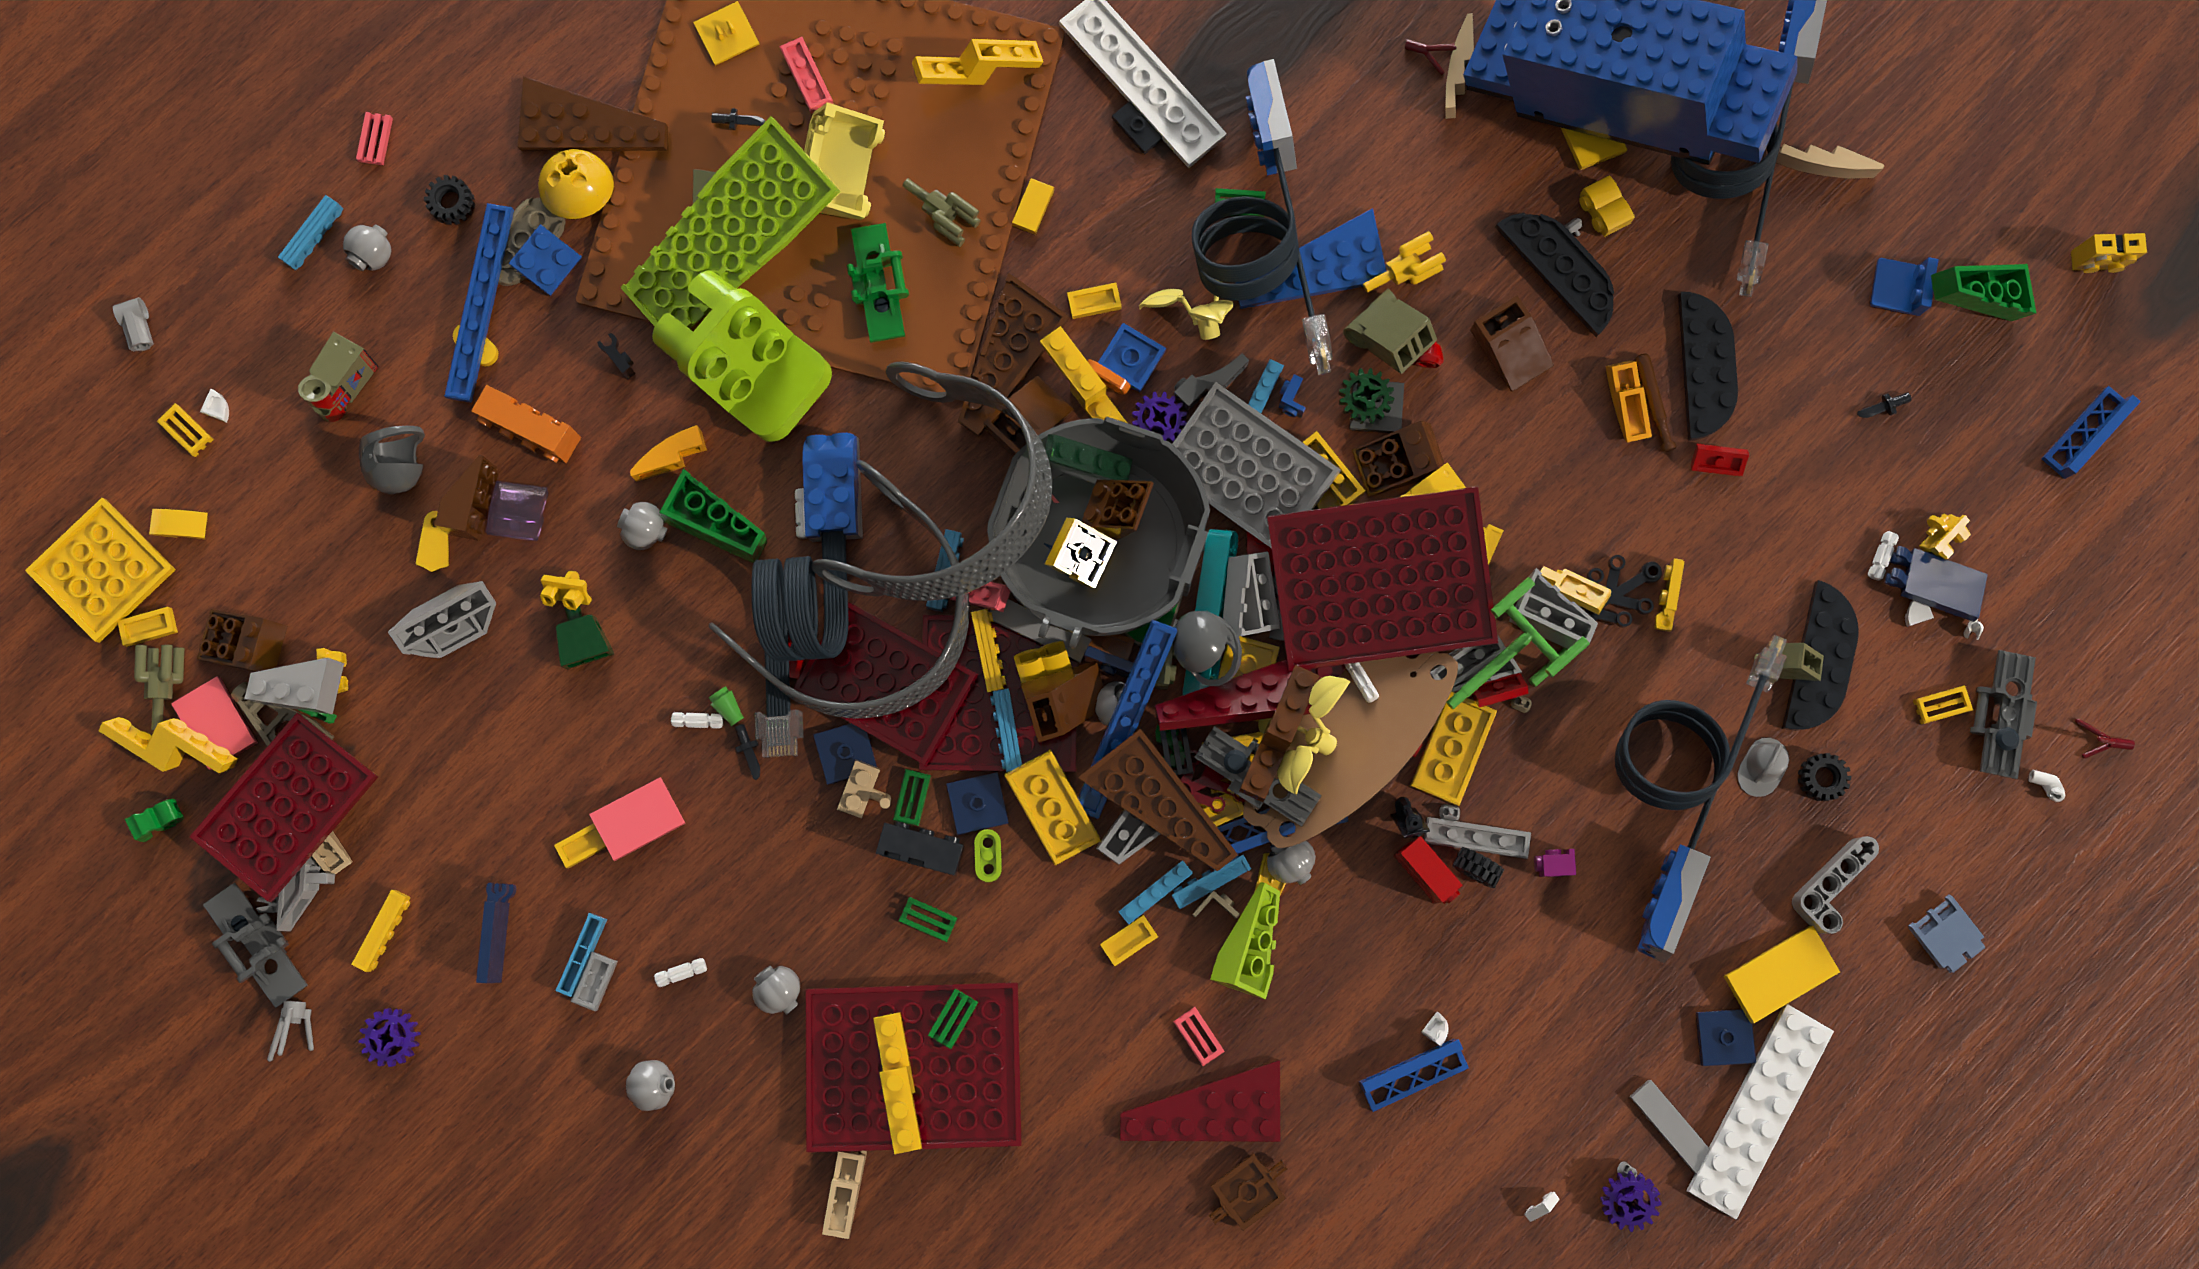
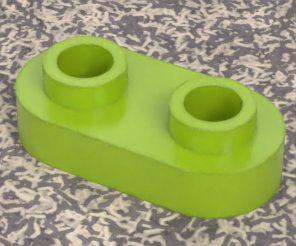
(988, 855)

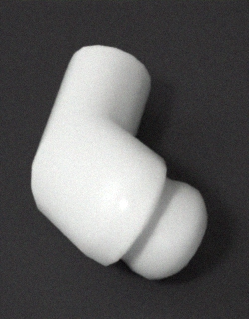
(2050, 784)

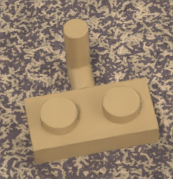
(860, 789)

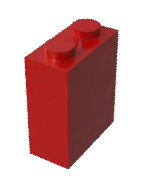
(1428, 871)

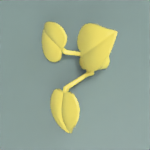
(1204, 316)
(1297, 763)

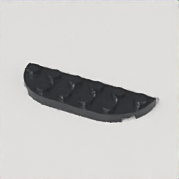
(1563, 266)
(1707, 365)
(1834, 633)

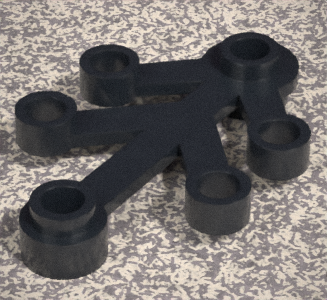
(1617, 592)

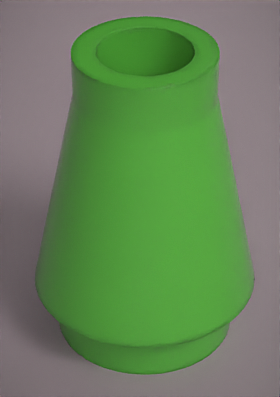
(726, 705)

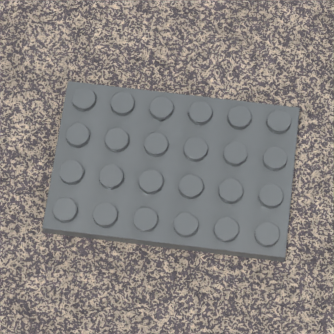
(1251, 463)

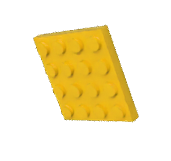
(100, 570)

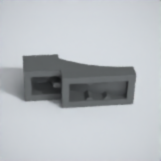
(1193, 389)

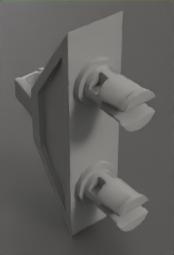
(296, 895)

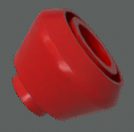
(1431, 358)

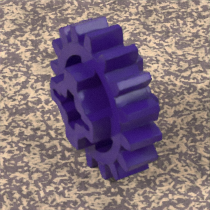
(1168, 413)
(385, 1047)
(1635, 1211)

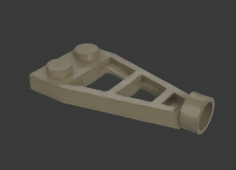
(268, 732)

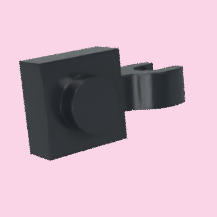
(622, 360)

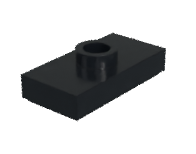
(1137, 127)

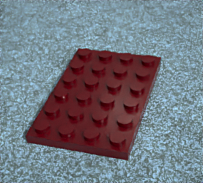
(878, 664)
(283, 807)

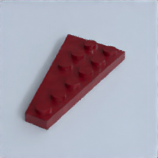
(1238, 700)
(1228, 1109)

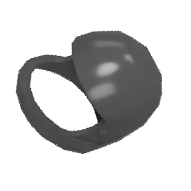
(391, 465)
(1201, 643)

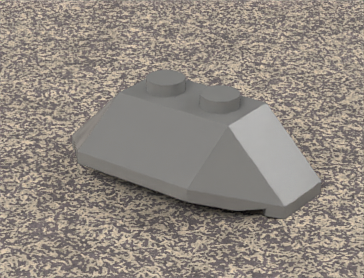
(445, 621)

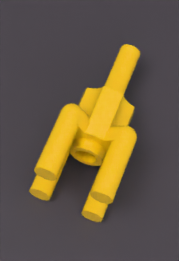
(1408, 264)

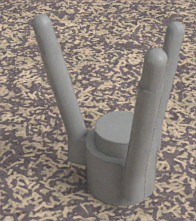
(291, 1013)

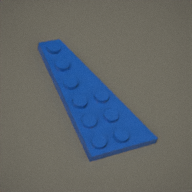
(1332, 262)

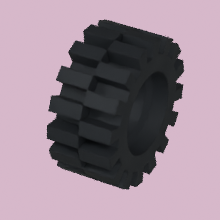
(439, 190)
(1839, 773)
(1478, 867)

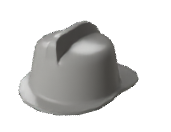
(1763, 767)

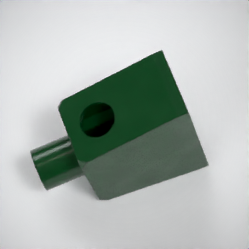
(581, 640)

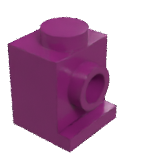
(1555, 863)

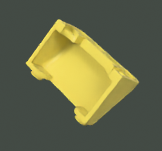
(842, 148)

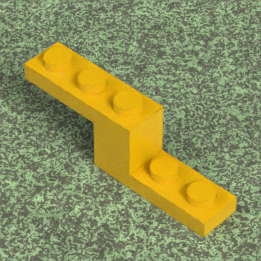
(977, 62)
(1083, 380)
(168, 744)
(897, 1083)

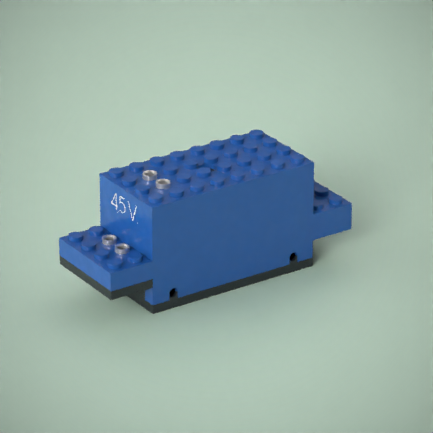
(1636, 73)

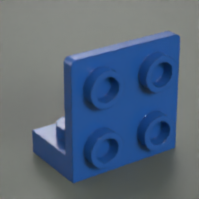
(1903, 286)

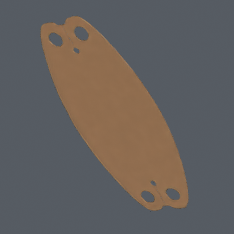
(1370, 738)

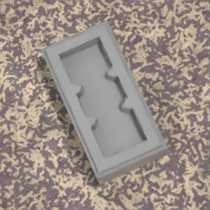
(594, 981)

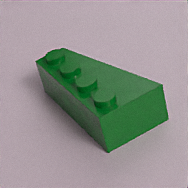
(1987, 289)
(711, 519)

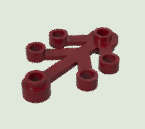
(1211, 780)

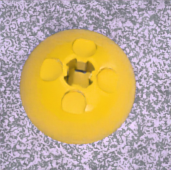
(575, 184)

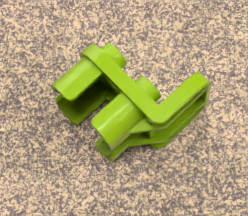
(745, 358)

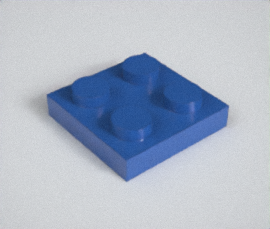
(545, 260)
(1132, 356)

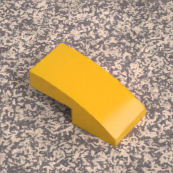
(178, 523)

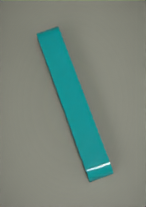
(1211, 590)

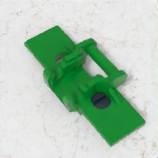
(869, 282)

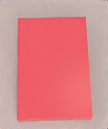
(215, 715)
(637, 819)

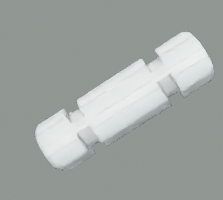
(799, 510)
(1883, 555)
(1362, 681)
(696, 720)
(680, 972)

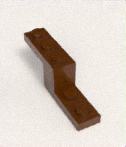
(1279, 734)

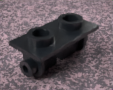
(1408, 819)

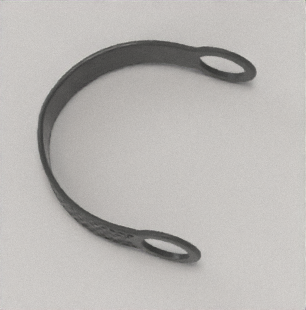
(1004, 548)
(926, 684)

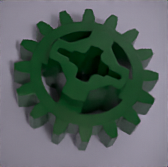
(1376, 393)

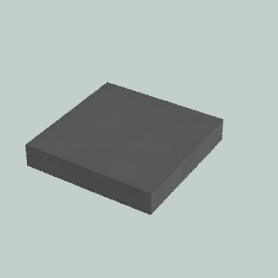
(1392, 421)

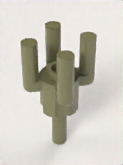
(944, 210)
(158, 680)

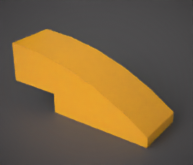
(1629, 400)
(669, 454)

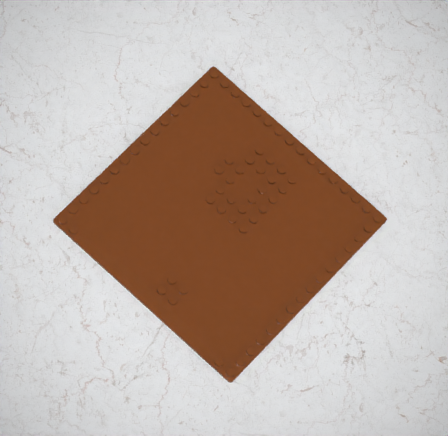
(935, 134)

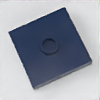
(1107, 662)
(840, 749)
(977, 803)
(1725, 1038)

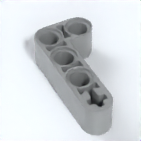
(1838, 881)

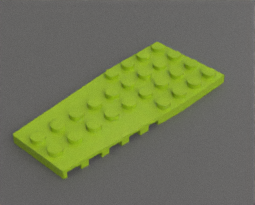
(735, 225)

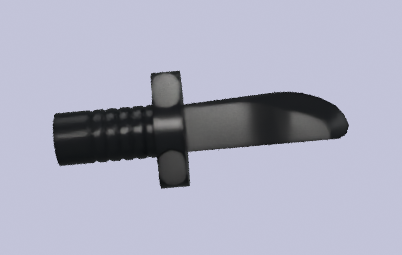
(734, 119)
(1888, 404)
(747, 747)

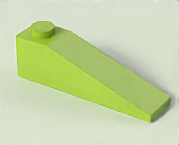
(1246, 954)

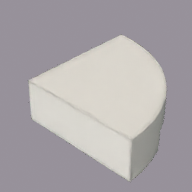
(215, 406)
(1917, 613)
(1436, 1029)
(1543, 1208)

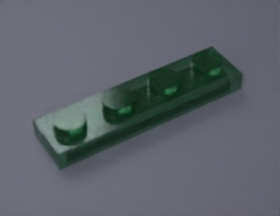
(1087, 458)

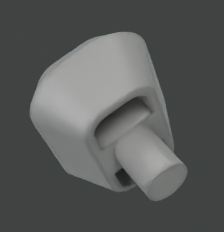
(1574, 225)
(1449, 812)
(1624, 1167)

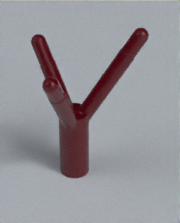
(1425, 49)
(2109, 741)

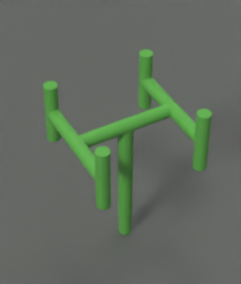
(1557, 660)

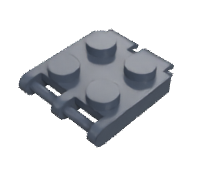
(1948, 935)

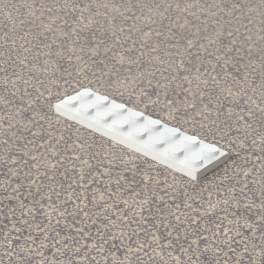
(1143, 79)
(1760, 1111)

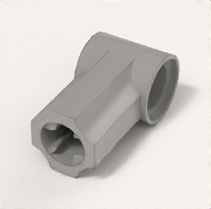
(132, 318)

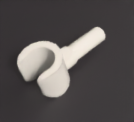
(1975, 627)

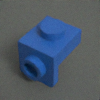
(1289, 392)

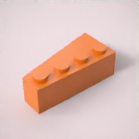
(525, 423)

